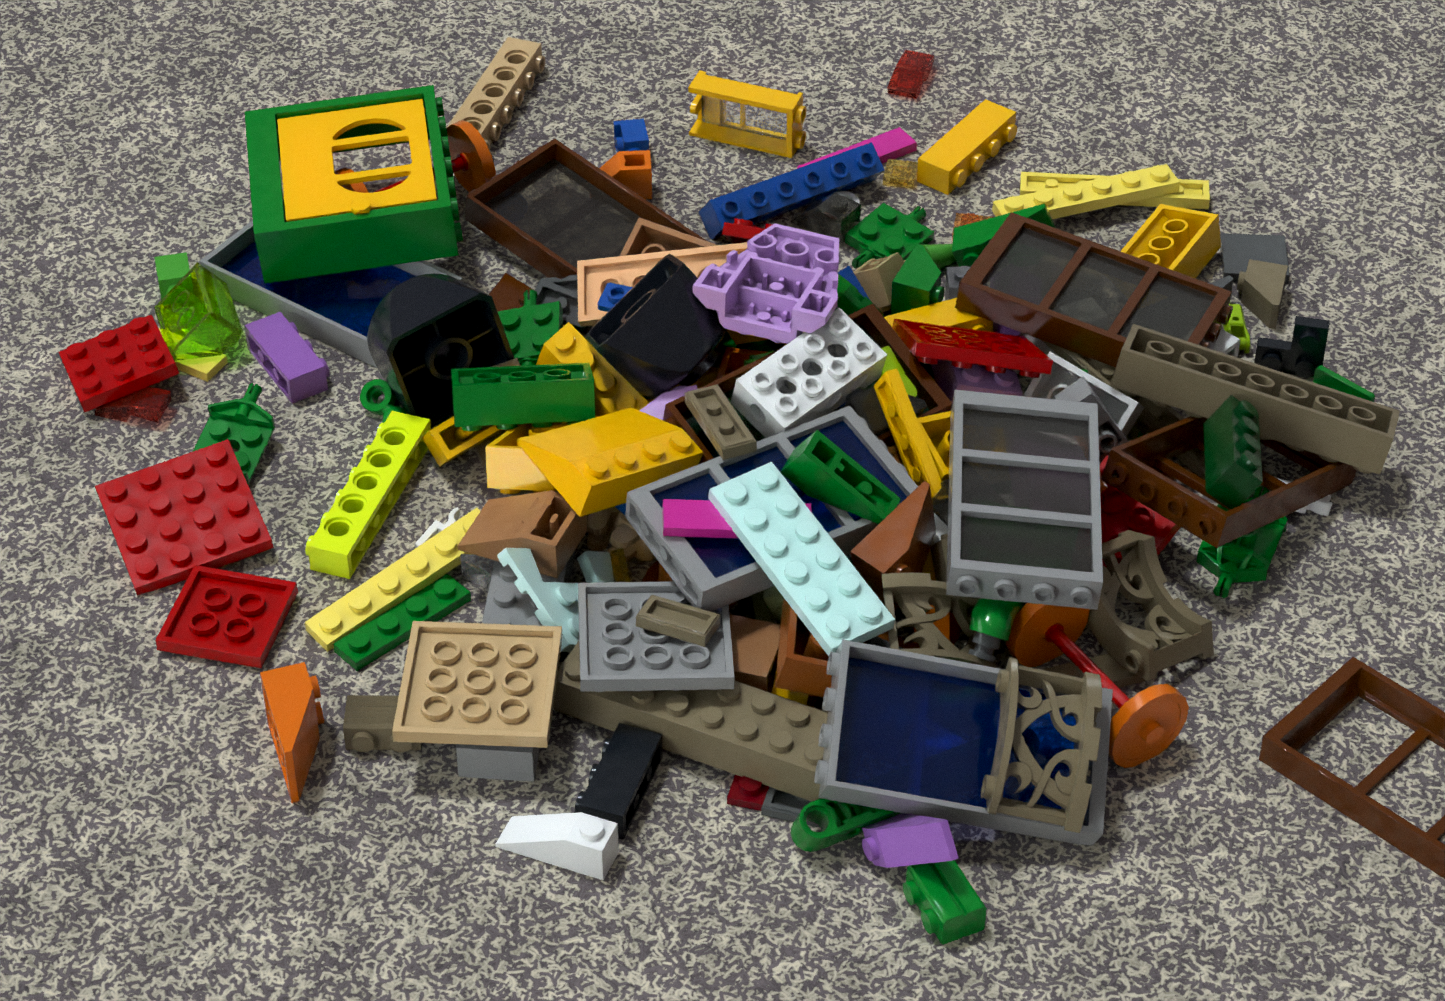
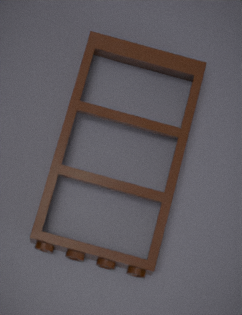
(1131, 473)
(1307, 719)

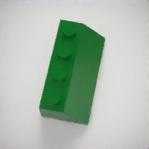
(522, 395)

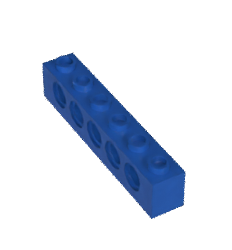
(793, 189)

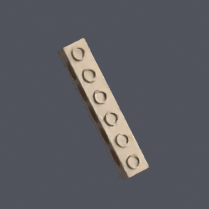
(502, 87)

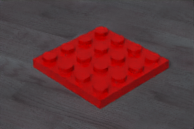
(972, 347)
(183, 517)

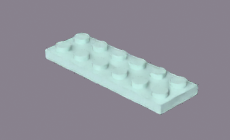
(800, 558)

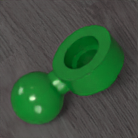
(370, 395)

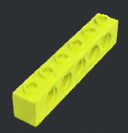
(368, 495)

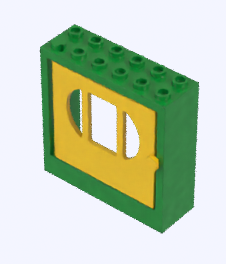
(340, 228)

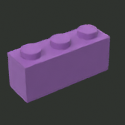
(287, 357)

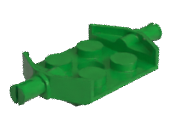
(245, 427)
(1245, 557)

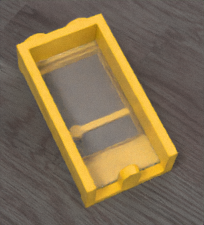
(747, 115)

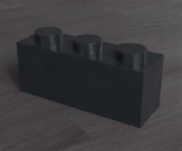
(622, 776)

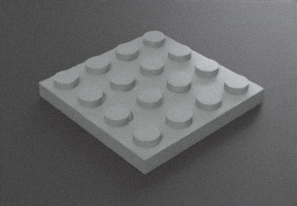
(630, 658)

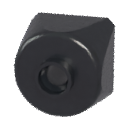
(427, 331)
(659, 331)

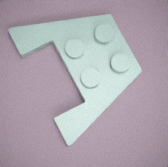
(556, 600)

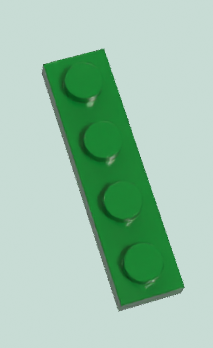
(395, 624)

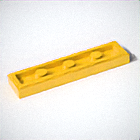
(906, 430)

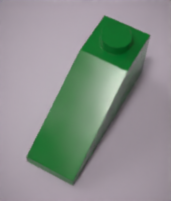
(973, 237)
(837, 479)

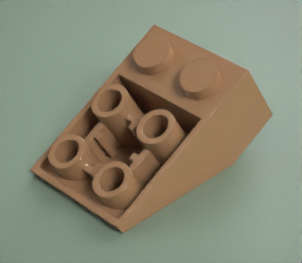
(527, 521)

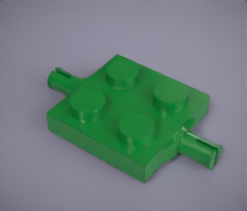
(886, 233)
(531, 327)

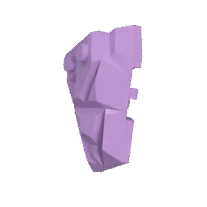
(776, 285)

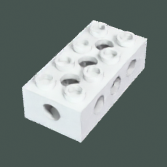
(808, 376)

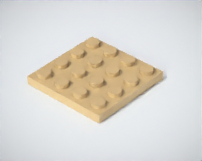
(478, 684)

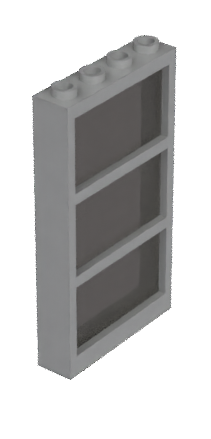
(1024, 500)

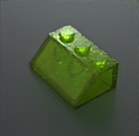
(198, 316)

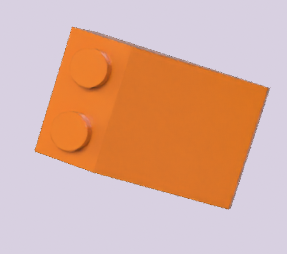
(293, 721)

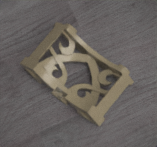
(914, 596)
(1168, 621)
(1077, 698)

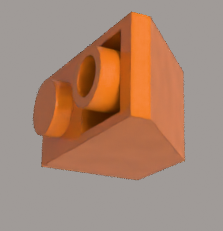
(632, 170)

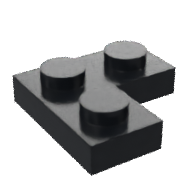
(1300, 355)

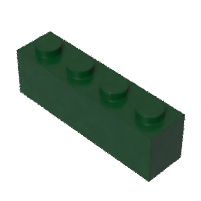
(1232, 452)

